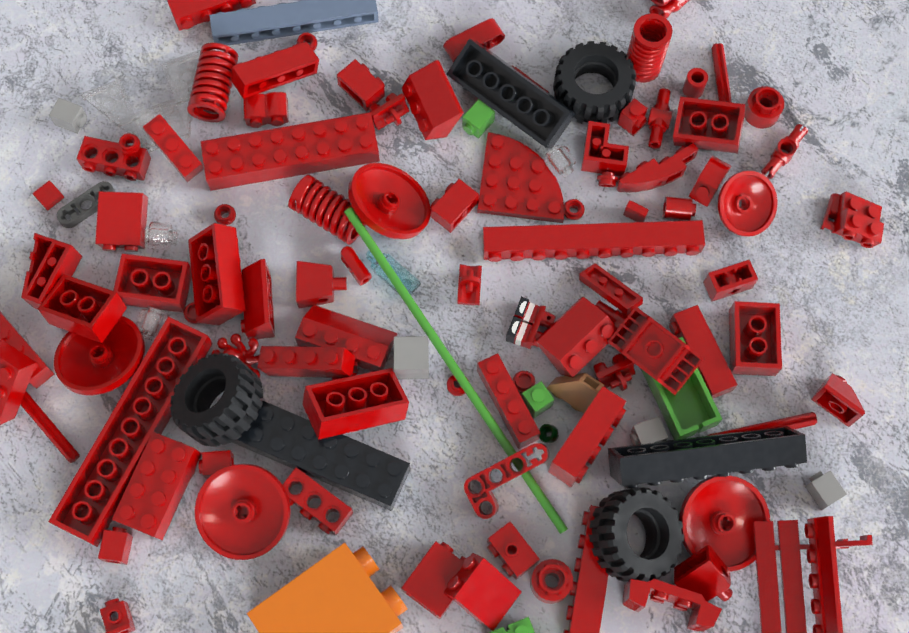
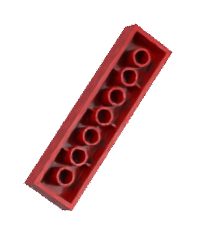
(289, 151)

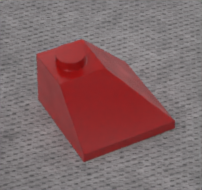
(839, 400)

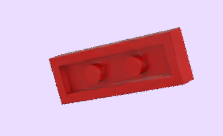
(610, 288)

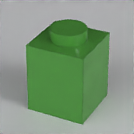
(478, 119)
(537, 399)

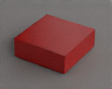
(48, 195)
(635, 211)

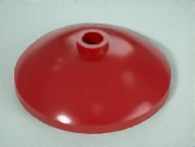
(757, 203)

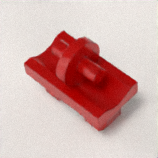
(390, 111)
(469, 285)
(617, 374)

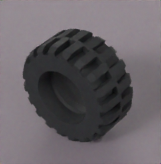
(599, 60)
(232, 412)
(661, 531)

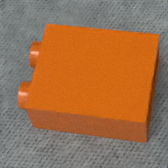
(332, 599)

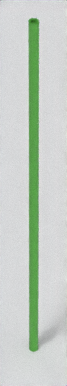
(454, 368)

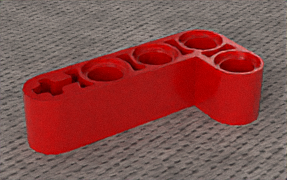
(508, 474)

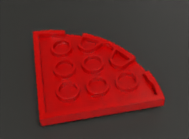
(518, 182)

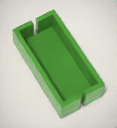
(688, 410)

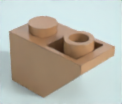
(576, 391)

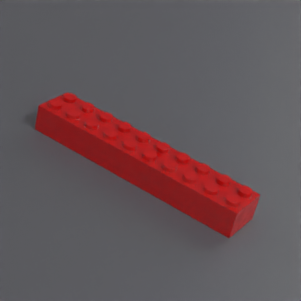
(142, 409)

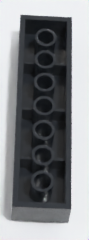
(707, 456)
(332, 460)

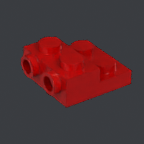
(859, 220)

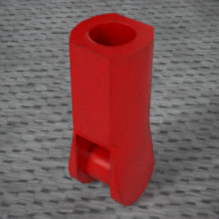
(831, 212)
(355, 265)

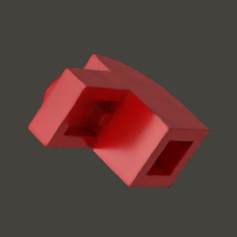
(709, 181)

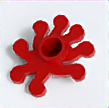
(241, 352)

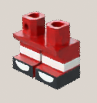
(526, 323)

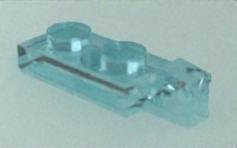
(408, 280)

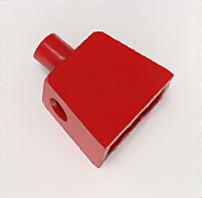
(316, 284)
(704, 575)

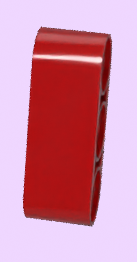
(486, 33)

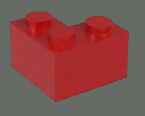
(599, 154)

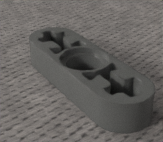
(76, 203)

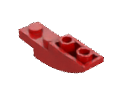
(654, 174)

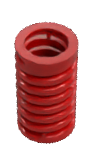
(649, 46)
(212, 82)
(324, 208)

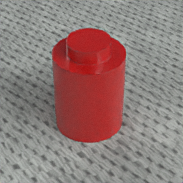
(695, 83)
(678, 208)

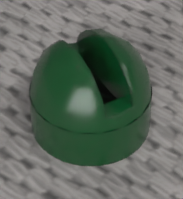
(547, 428)

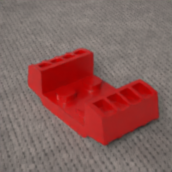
(655, 350)
(702, 614)

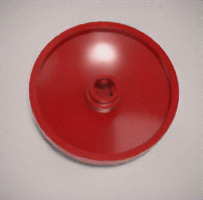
(389, 201)
(99, 367)
(242, 511)
(722, 516)

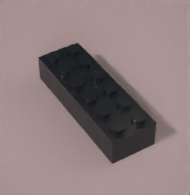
(510, 94)

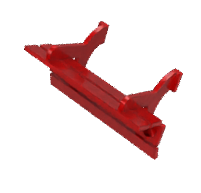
(822, 579)

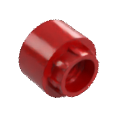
(764, 107)
(554, 568)

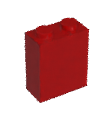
(121, 221)
(431, 578)
(482, 591)

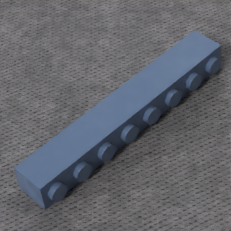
(290, 19)

